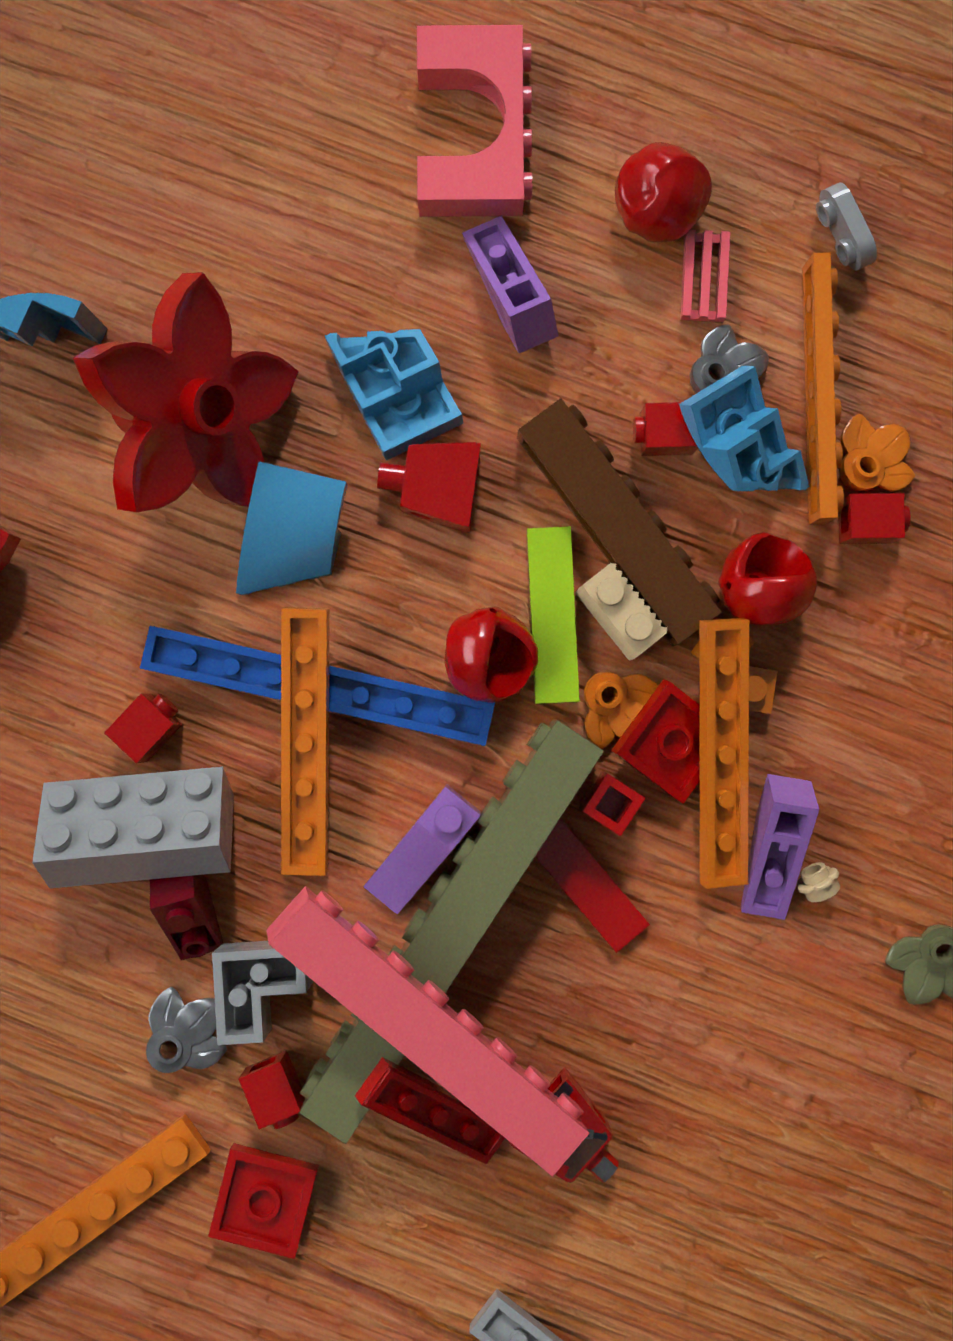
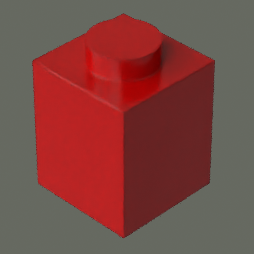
(662, 430)
(873, 518)
(144, 726)
(611, 803)
(273, 1091)

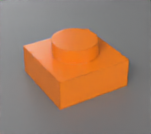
(761, 689)

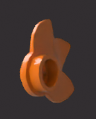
(879, 452)
(614, 716)

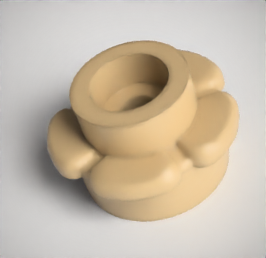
(818, 882)

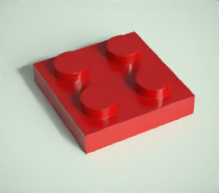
(665, 741)
(263, 1200)

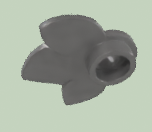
(724, 355)
(188, 1027)

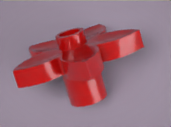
(185, 401)

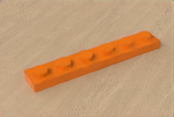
(821, 372)
(304, 740)
(724, 751)
(99, 1206)

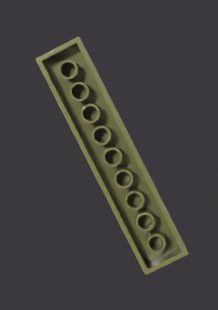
(460, 909)

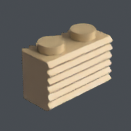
(621, 611)

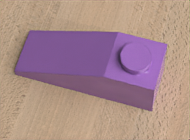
(512, 284)
(779, 845)
(422, 849)

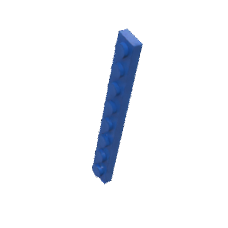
(349, 691)

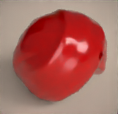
(662, 192)
(767, 580)
(489, 655)

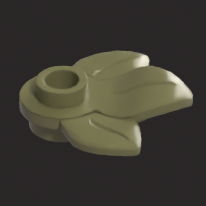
(924, 969)

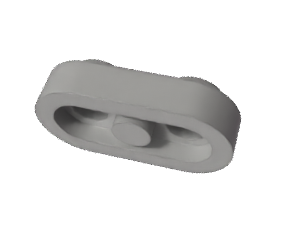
(852, 236)

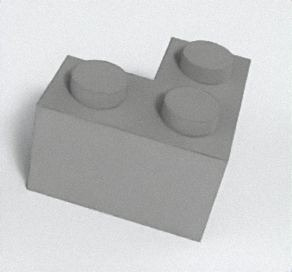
(243, 983)

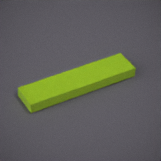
(553, 614)

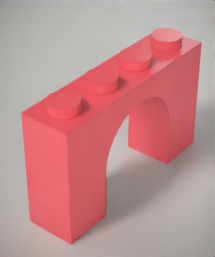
(492, 64)

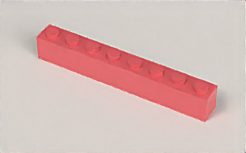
(426, 1029)

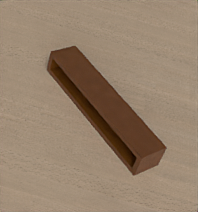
(616, 519)

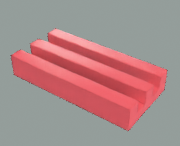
(707, 240)

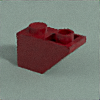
(186, 914)

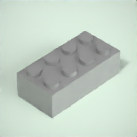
(134, 827)

